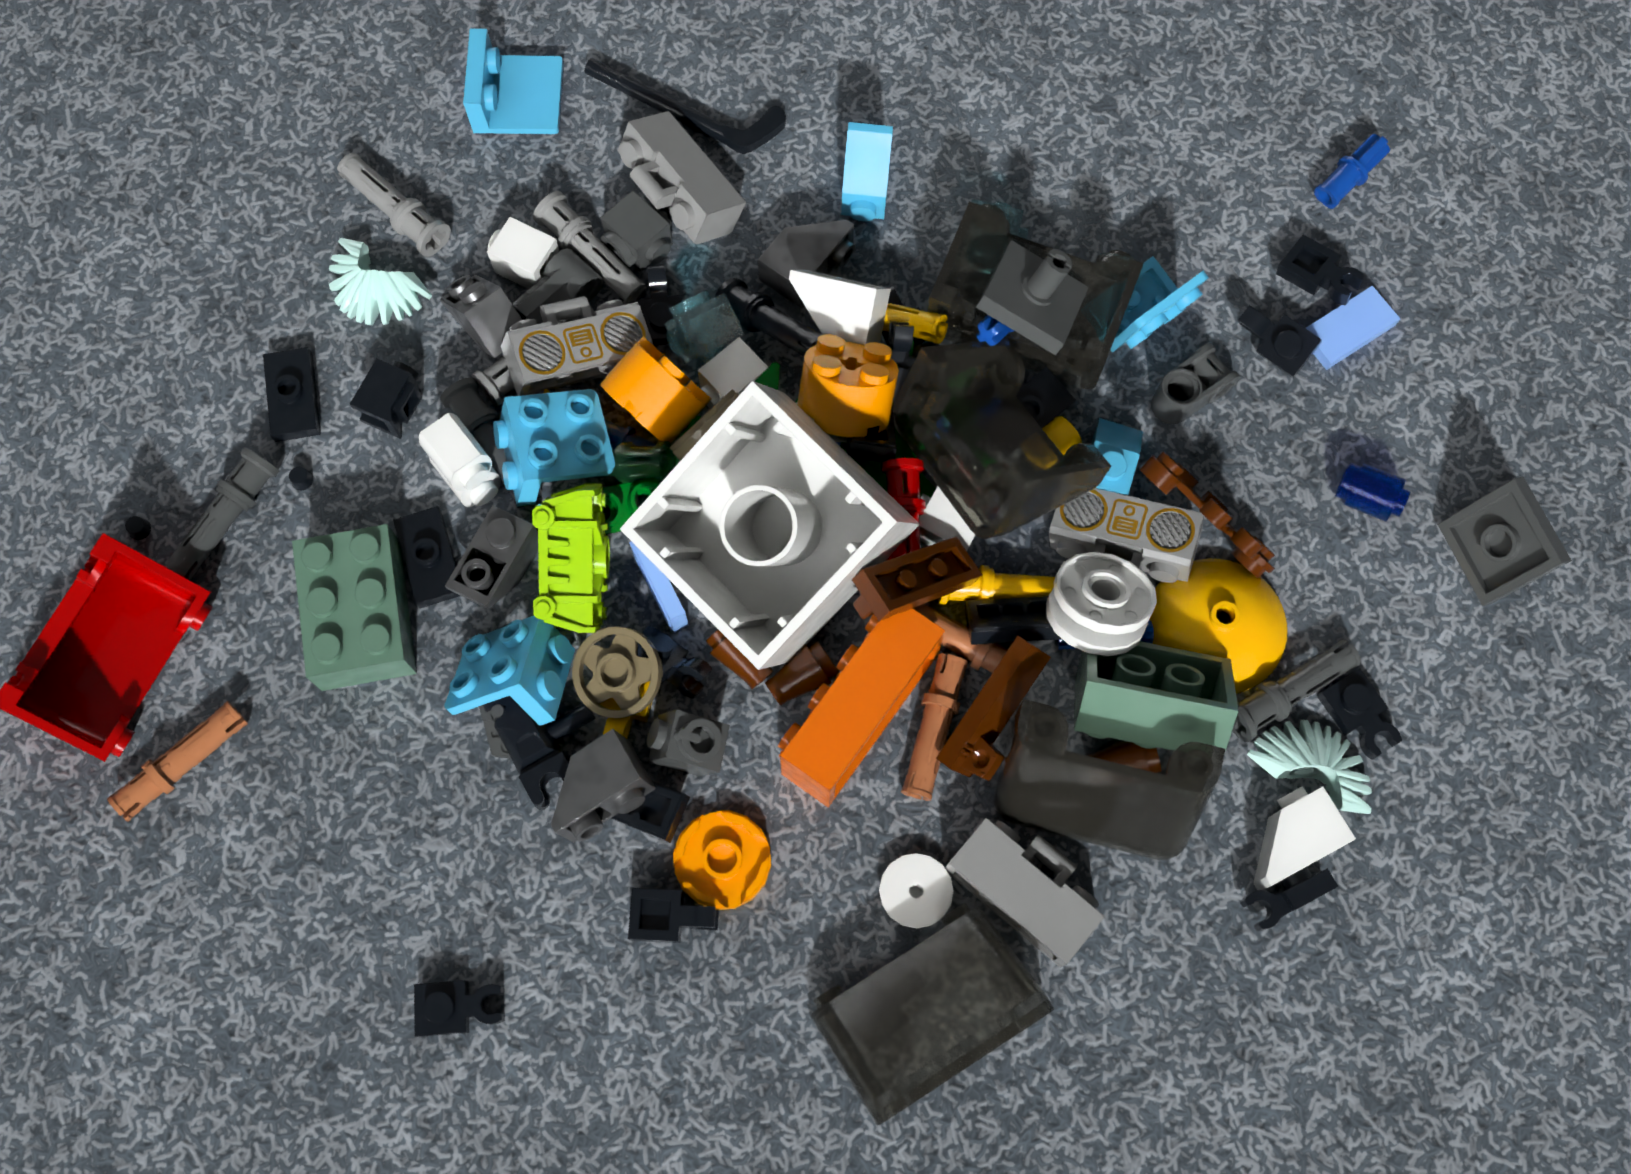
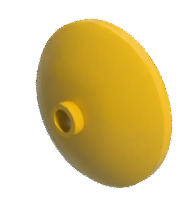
(1188, 619)

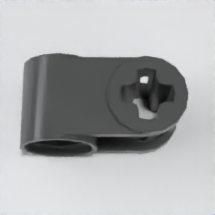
(1198, 381)

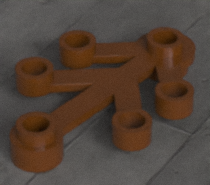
(1168, 474)

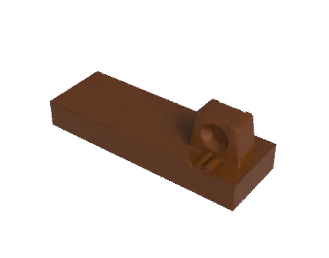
(914, 579)
(971, 744)

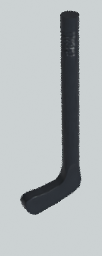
(737, 139)

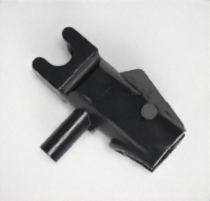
(530, 746)

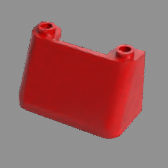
(104, 649)

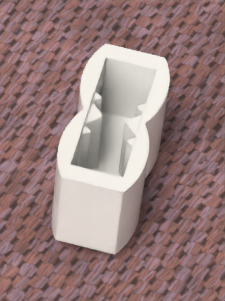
(460, 460)

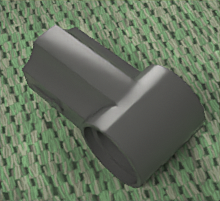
(563, 279)

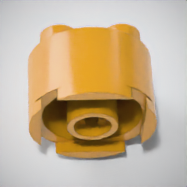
(848, 386)
(654, 391)

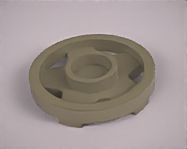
(694, 434)
(617, 672)

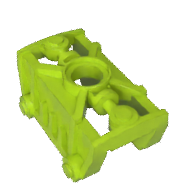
(572, 558)

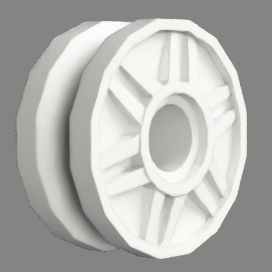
(1100, 603)

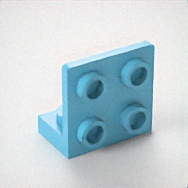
(511, 90)

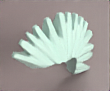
(373, 291)
(1315, 756)

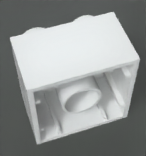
(767, 526)

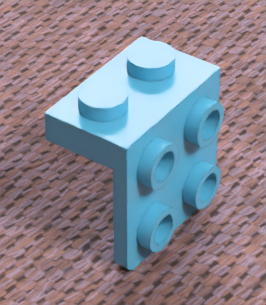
(1154, 303)
(551, 440)
(518, 660)

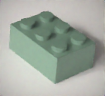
(353, 607)
(1156, 697)

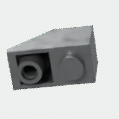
(805, 247)
(481, 311)
(495, 558)
(598, 785)

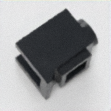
(388, 396)

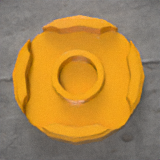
(731, 871)

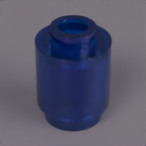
(1372, 491)

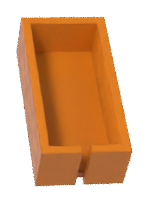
(859, 703)

